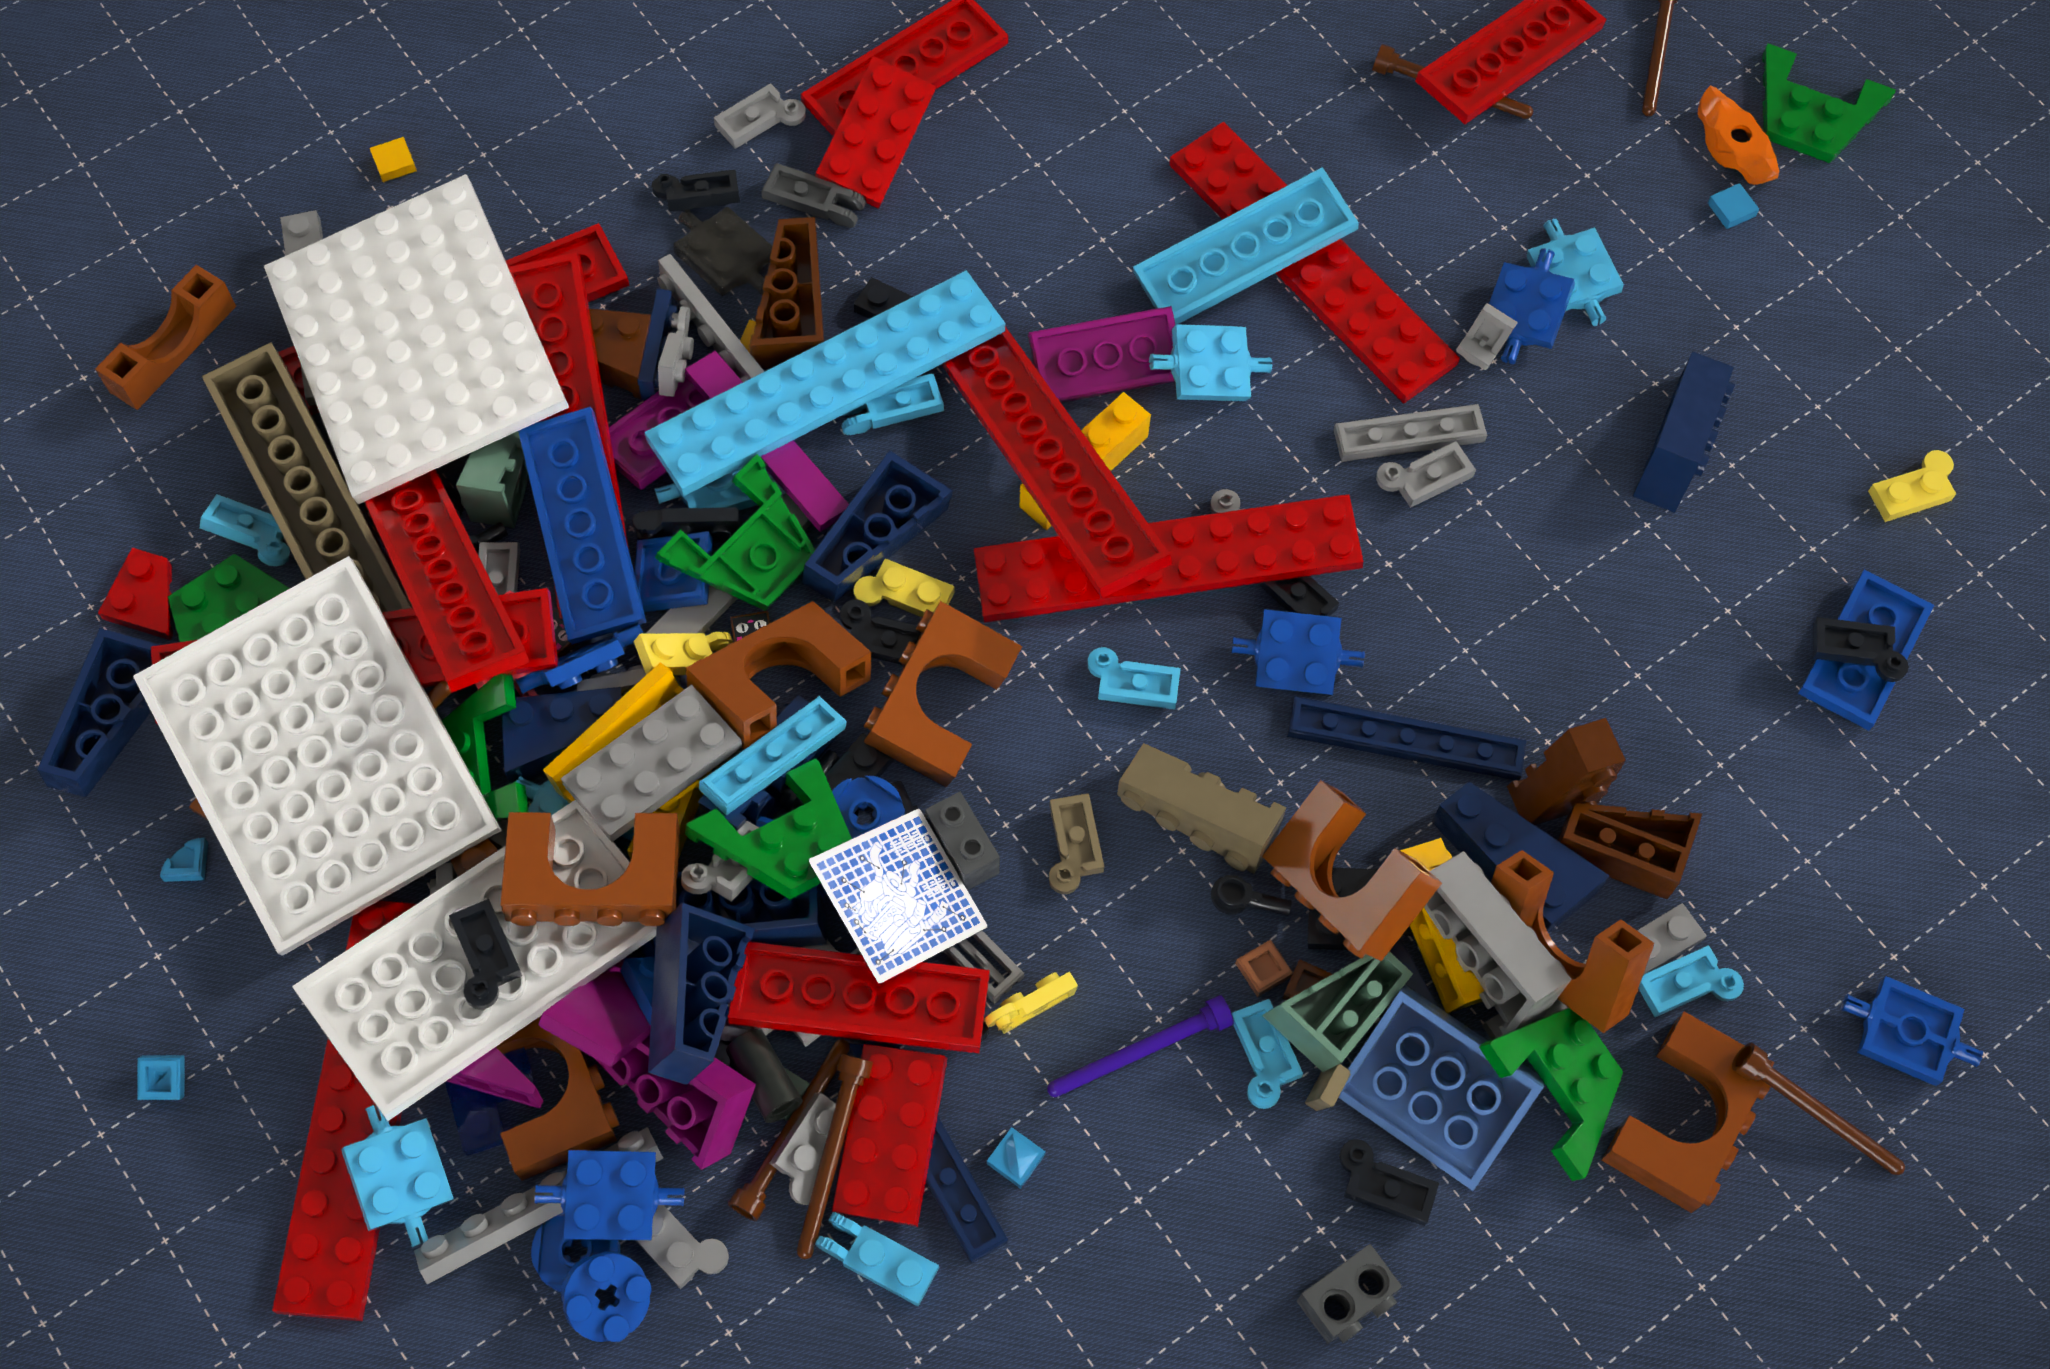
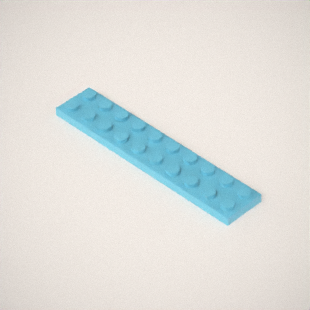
(824, 382)

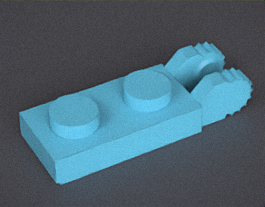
(906, 402)
(881, 1260)

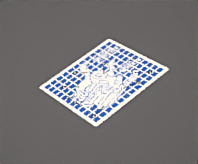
(898, 895)

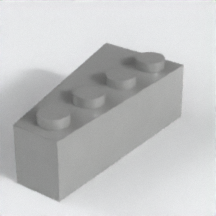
(1495, 944)

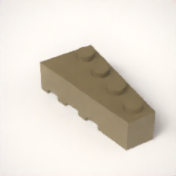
(1201, 807)

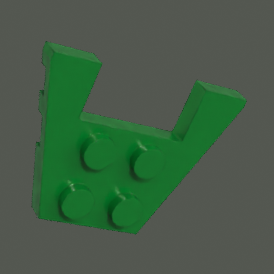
(1809, 119)
(759, 557)
(221, 597)
(467, 732)
(782, 848)
(1575, 1071)

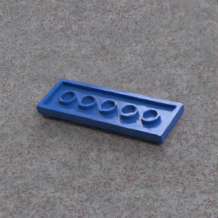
(581, 526)

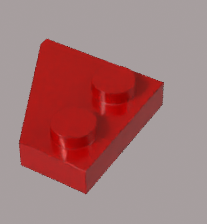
(141, 595)

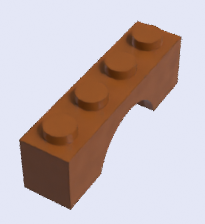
(195, 311)

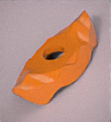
(1751, 158)

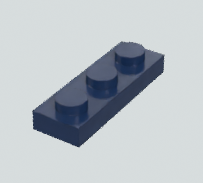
(657, 335)

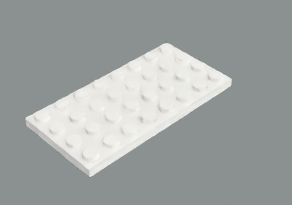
(399, 995)

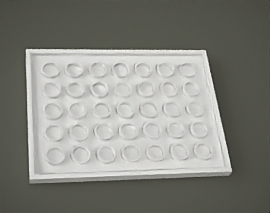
(414, 339)
(316, 755)

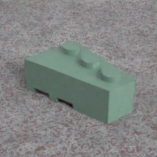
(494, 482)
(1340, 1009)

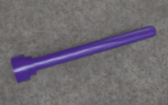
(1211, 1016)

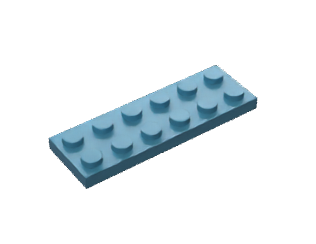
(1247, 246)

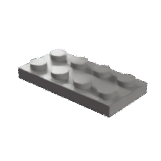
(651, 762)

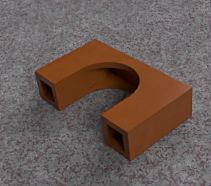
(801, 639)
(901, 726)
(1305, 858)
(640, 894)
(1610, 979)
(575, 1123)
(1689, 1170)

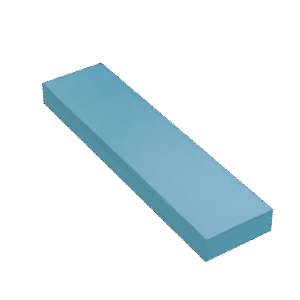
(772, 755)

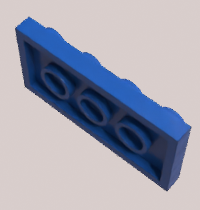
(1857, 689)

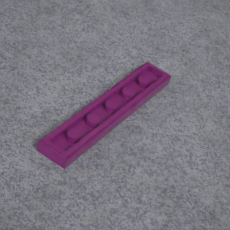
(786, 464)

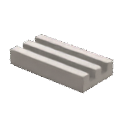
(1004, 985)

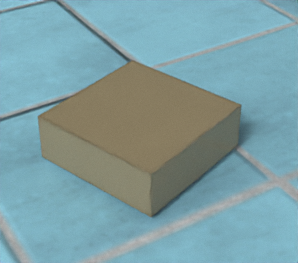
(1328, 1088)

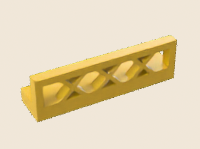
(638, 703)

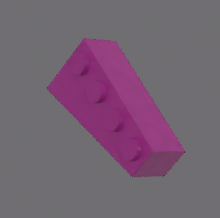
(698, 1114)

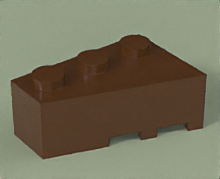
(620, 346)
(1575, 771)
(1633, 846)

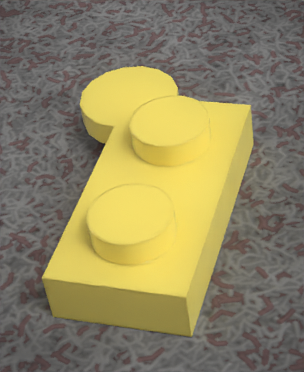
(1915, 489)
(903, 589)
(1020, 1009)

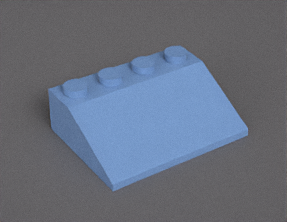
(1437, 1089)

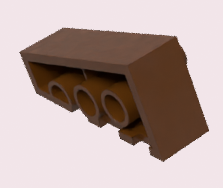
(790, 296)

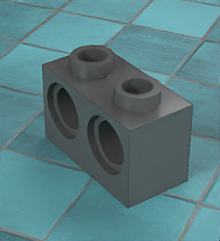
(963, 840)
(1344, 1287)

